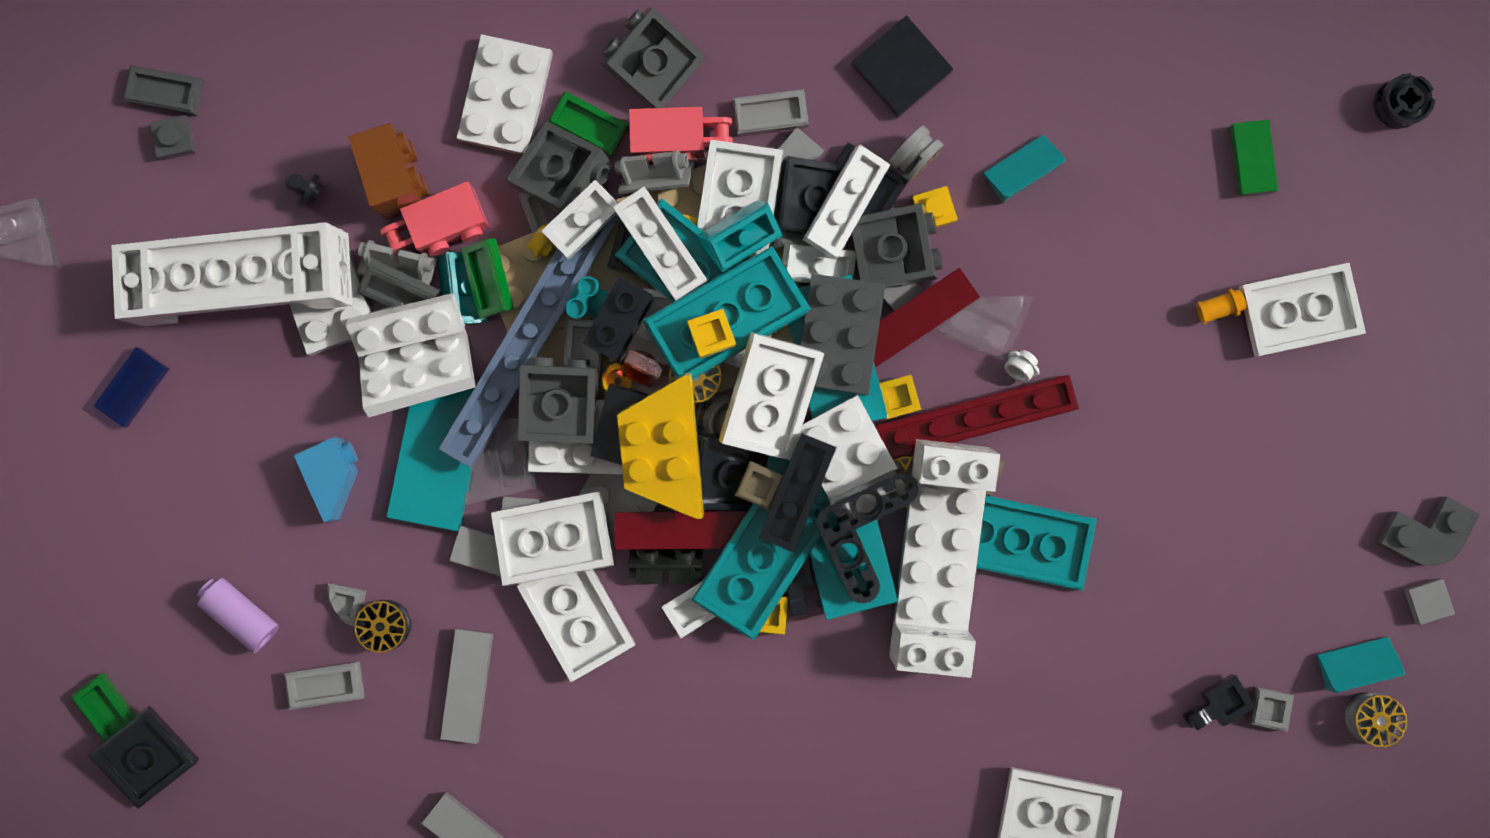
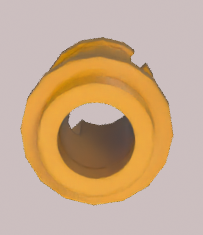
(1221, 306)

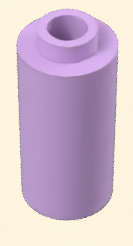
(236, 614)

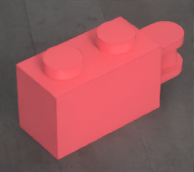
(674, 129)
(439, 221)

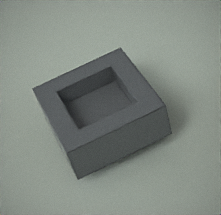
(173, 137)

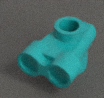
(586, 298)

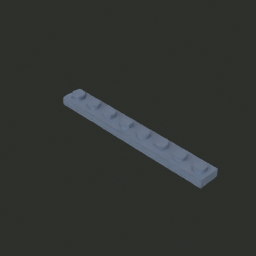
(524, 340)

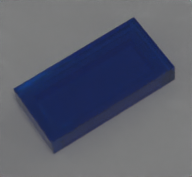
(131, 387)

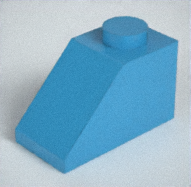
(329, 475)

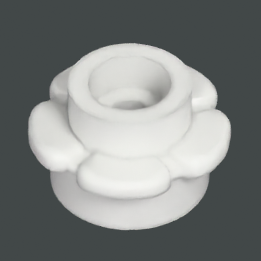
(1022, 366)

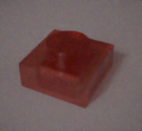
(640, 367)

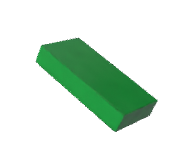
(589, 123)
(1254, 158)
(487, 278)
(103, 706)

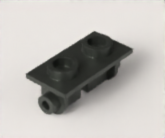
(682, 564)

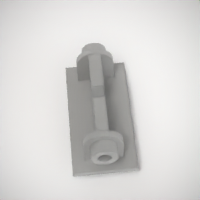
(669, 171)
(415, 265)

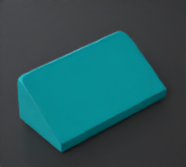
(1024, 168)
(740, 235)
(455, 280)
(1359, 665)

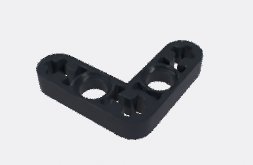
(846, 529)

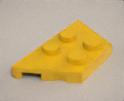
(662, 448)

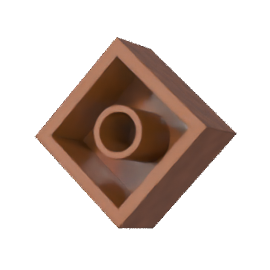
(388, 169)

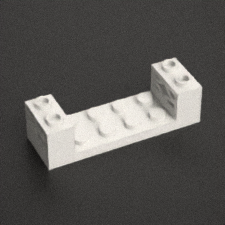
(231, 273)
(941, 558)

